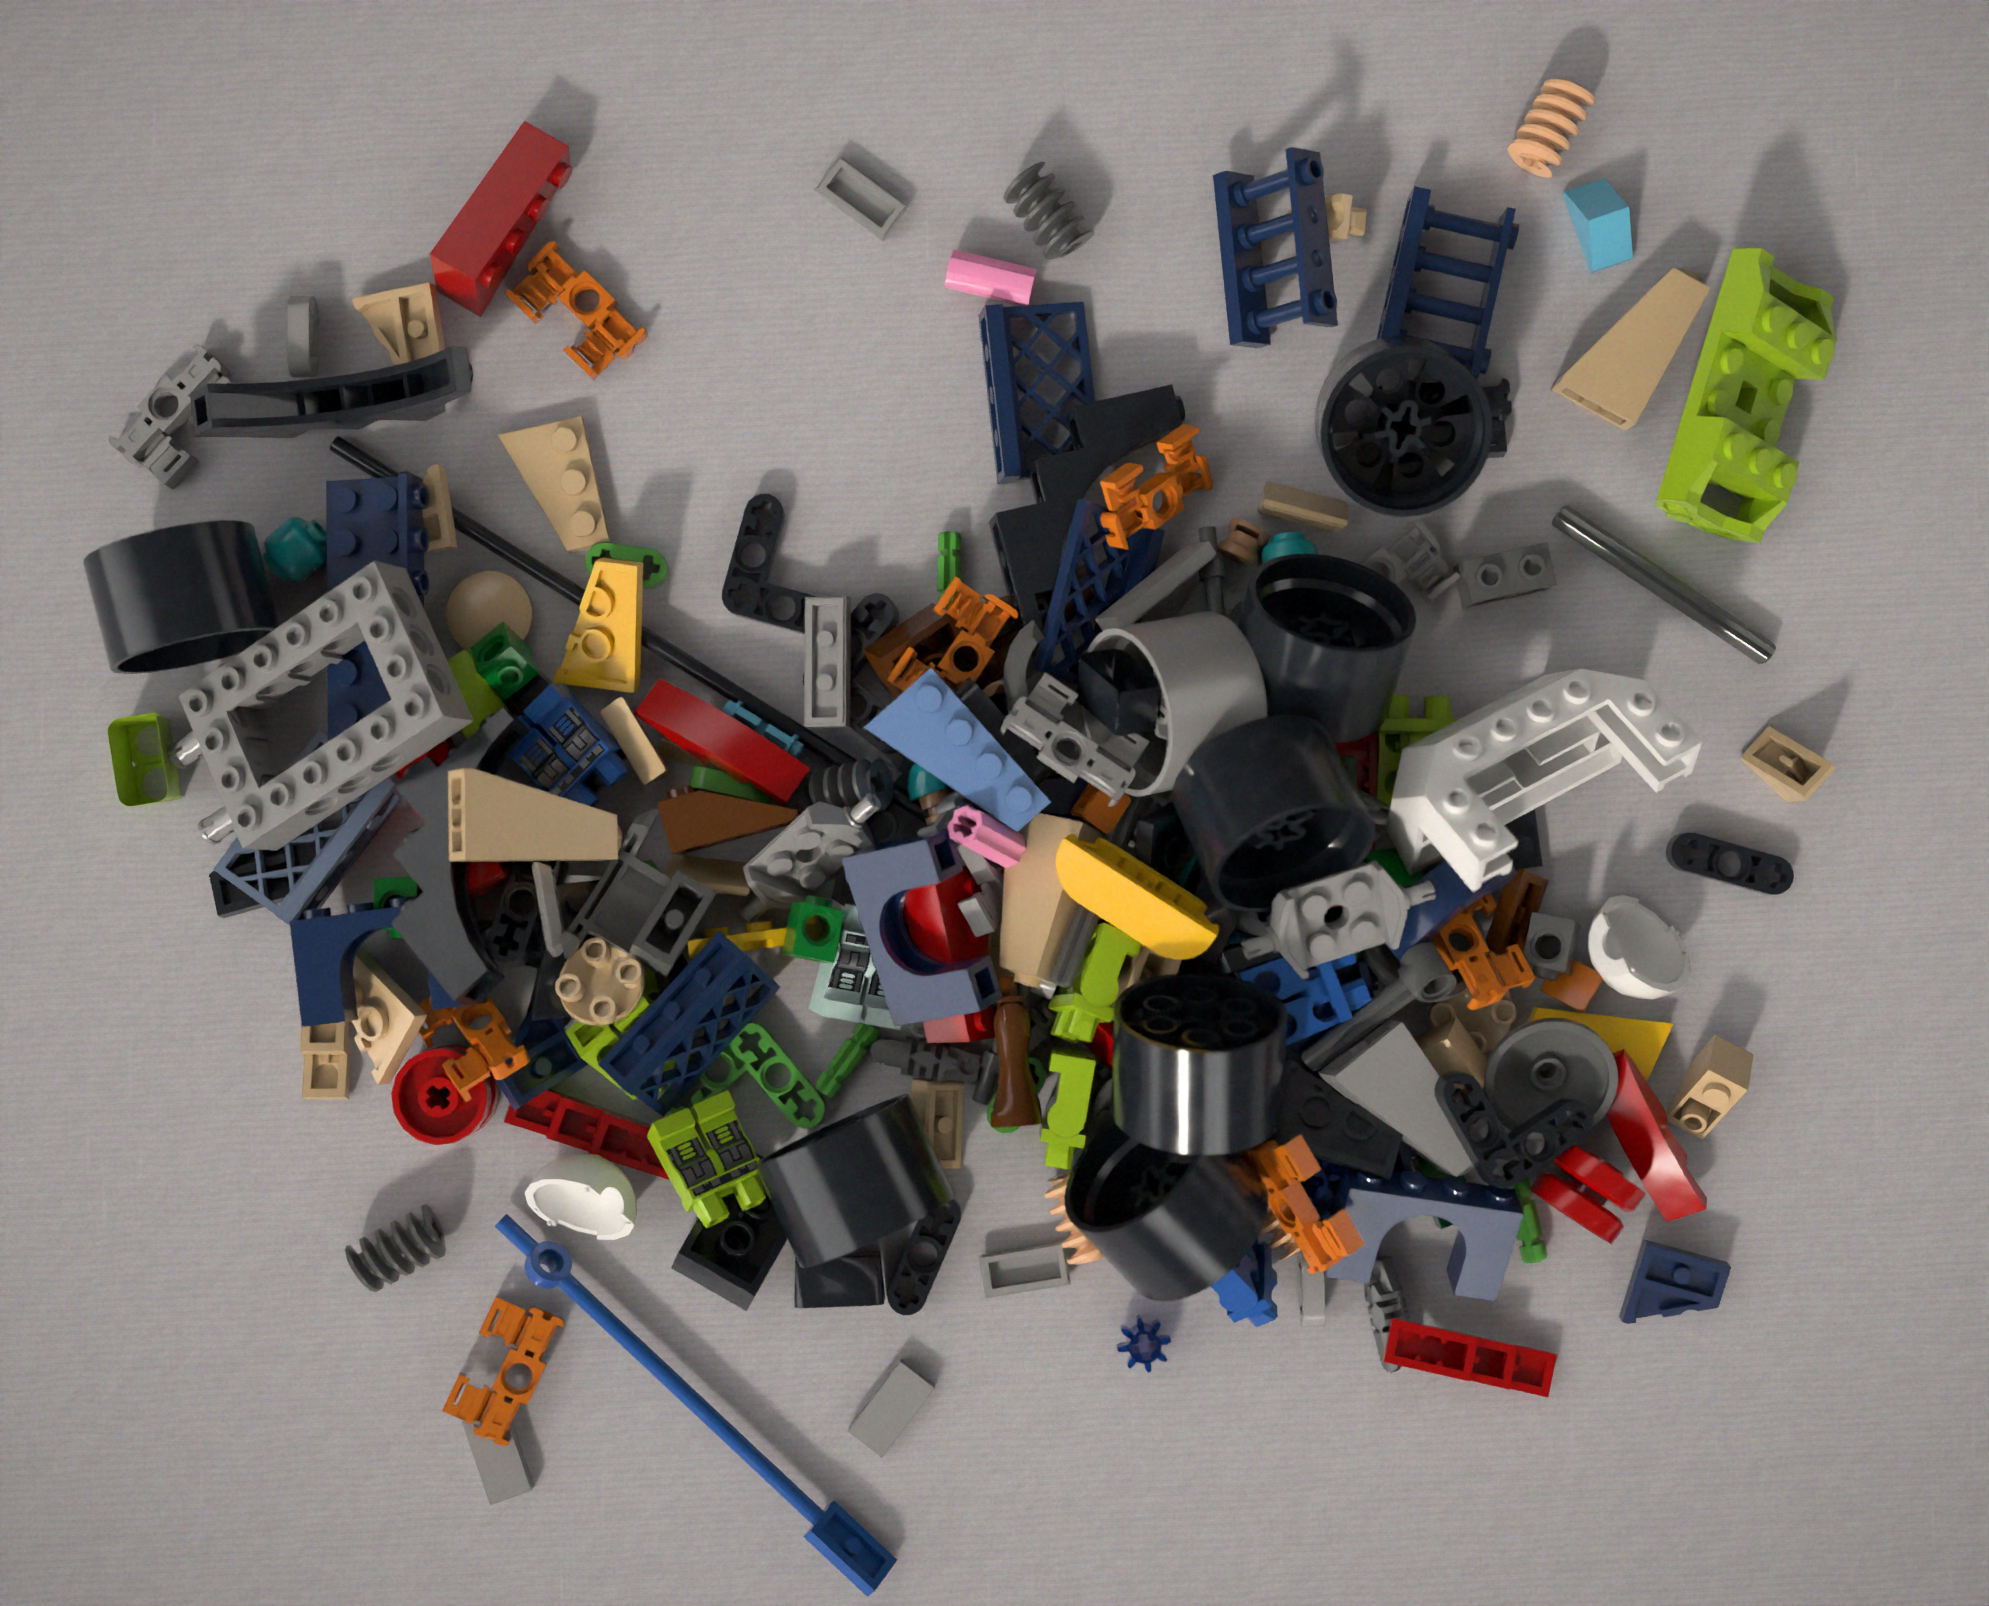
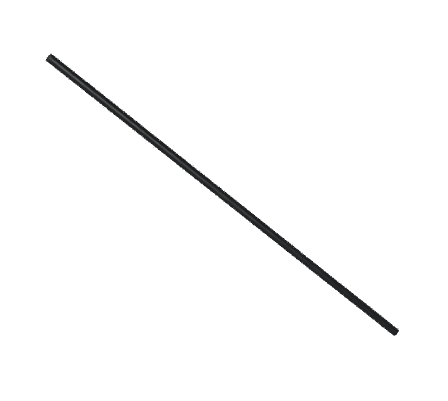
(648, 638)

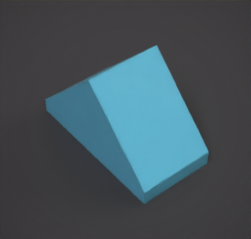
(1601, 224)

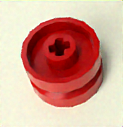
(423, 1108)
(1587, 1191)

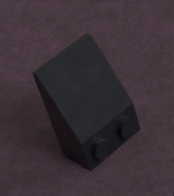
(735, 1253)

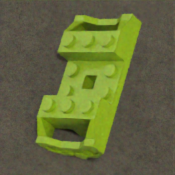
(1742, 396)

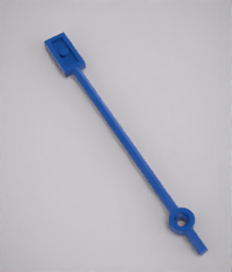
(832, 1529)

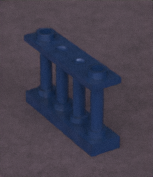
(1242, 254)
(1412, 257)

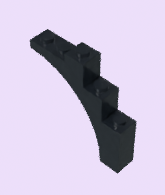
(348, 401)
(442, 919)

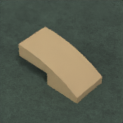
(326, 1061)

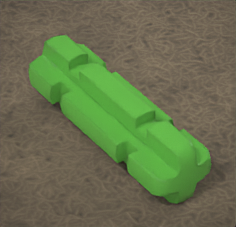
(949, 562)
(847, 1059)
(1533, 1248)

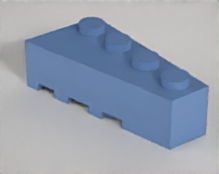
(950, 743)

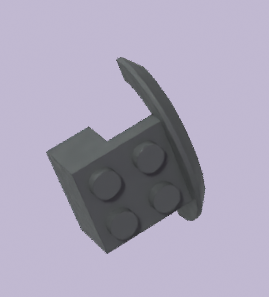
(1018, 686)
(641, 907)

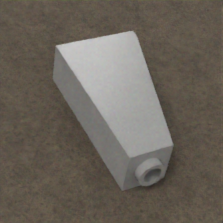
(1397, 1084)

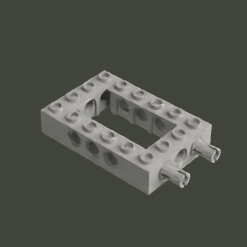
(425, 709)

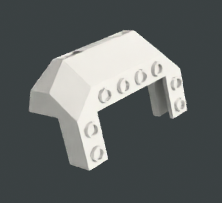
(1521, 753)

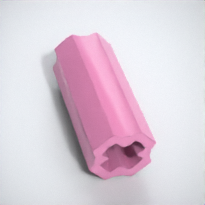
(990, 278)
(986, 836)

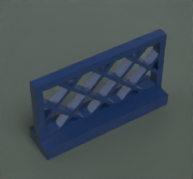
(1003, 383)
(1126, 569)
(670, 1022)

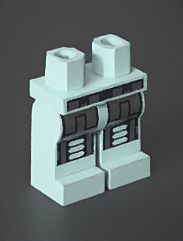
(851, 984)

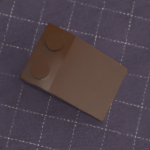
(930, 638)
(708, 819)

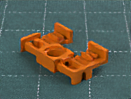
(557, 278)
(1134, 505)
(983, 625)
(1482, 974)
(489, 1043)
(1279, 1167)
(531, 1338)

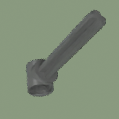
(1422, 977)

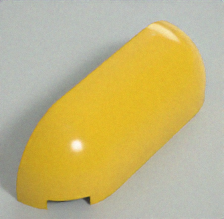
(1134, 898)

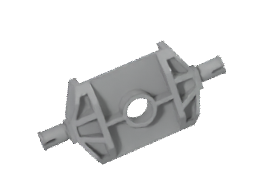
(806, 854)
(1370, 916)

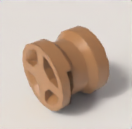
(1243, 542)

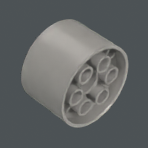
(1205, 689)

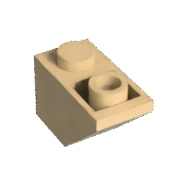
(1710, 1087)

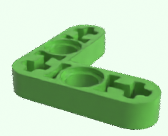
(741, 1061)

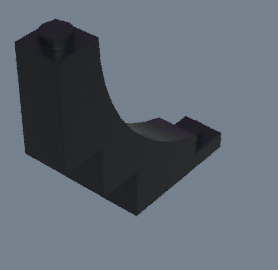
(1033, 535)

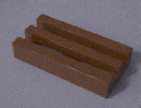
(1514, 911)

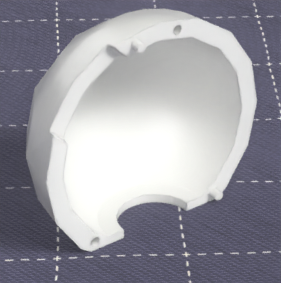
(1637, 950)
(584, 1196)

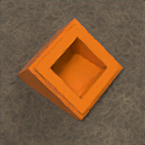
(1094, 809)
(1574, 990)

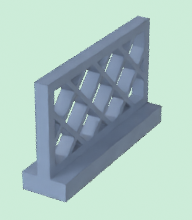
(332, 859)

